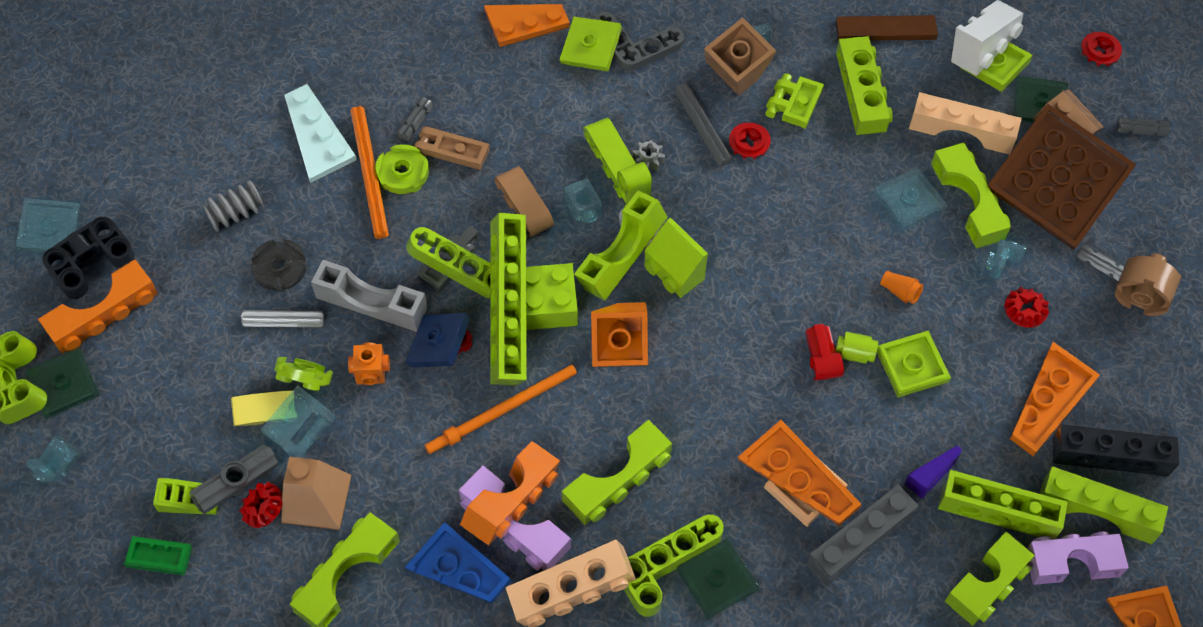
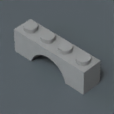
(396, 306)

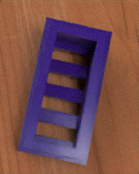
(927, 476)

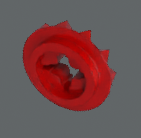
(1105, 41)
(755, 133)
(1029, 317)
(268, 509)

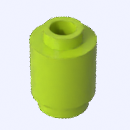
(857, 347)

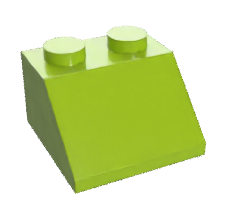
(676, 259)

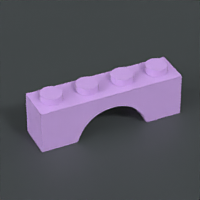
(541, 543)

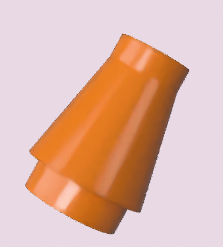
(903, 287)

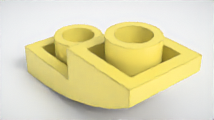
(256, 408)

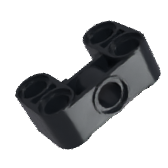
(83, 248)

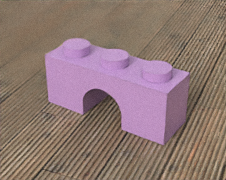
(1100, 553)

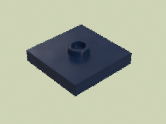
(438, 340)

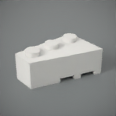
(986, 37)

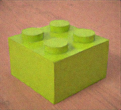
(550, 297)

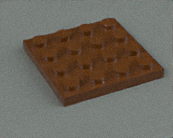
(1061, 176)

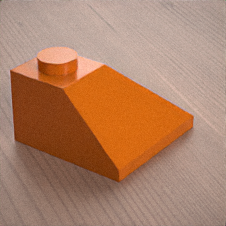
(620, 335)

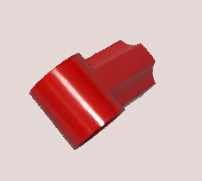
(824, 358)

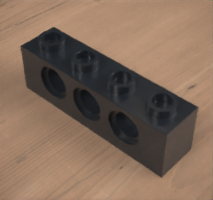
(1115, 450)

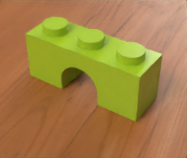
(974, 598)

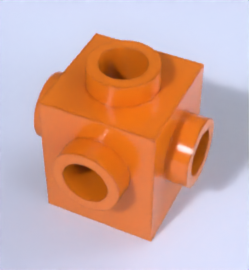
(369, 363)

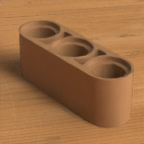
(524, 200)

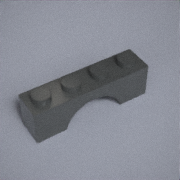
(854, 539)

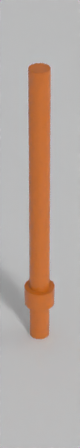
(453, 435)

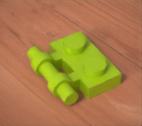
(801, 103)

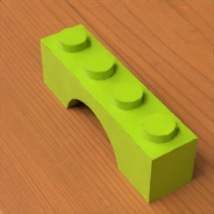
(958, 168)
(640, 222)
(592, 495)
(1131, 513)
(368, 542)

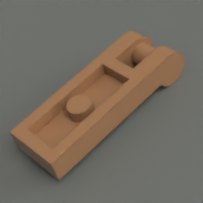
(452, 148)

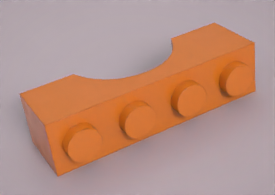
(71, 326)
(493, 512)

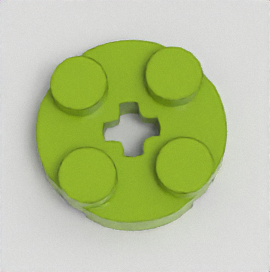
(402, 182)
(303, 371)

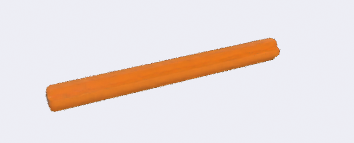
(369, 173)

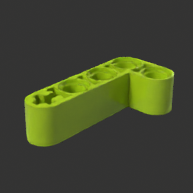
(617, 160)
(454, 267)
(668, 549)

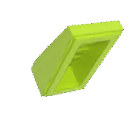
(173, 505)

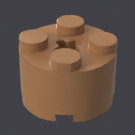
(1148, 284)

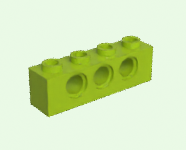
(863, 85)
(1002, 505)

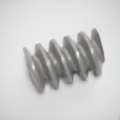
(233, 205)

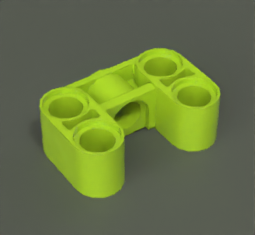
(20, 396)

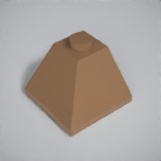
(314, 494)

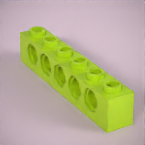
(508, 299)

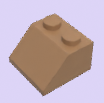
(739, 56)
(1073, 108)

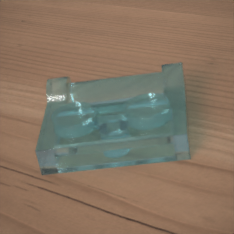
(290, 418)

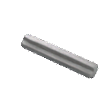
(274, 318)

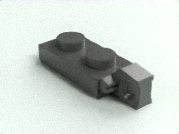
(438, 280)

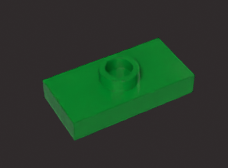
(158, 555)

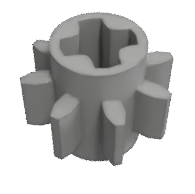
(650, 154)

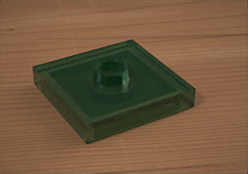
(1033, 95)
(65, 381)
(717, 578)

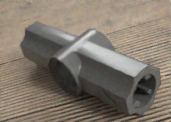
(219, 489)

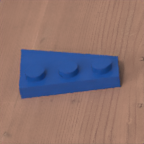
(459, 565)

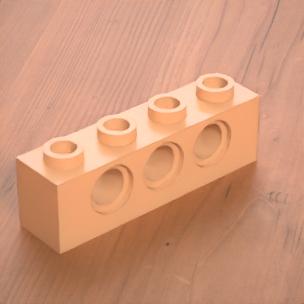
(526, 593)

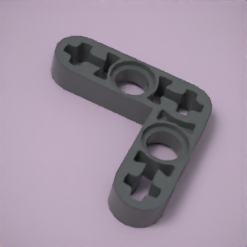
(637, 49)

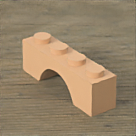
(992, 128)

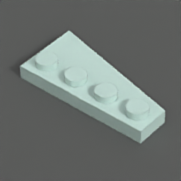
(318, 137)

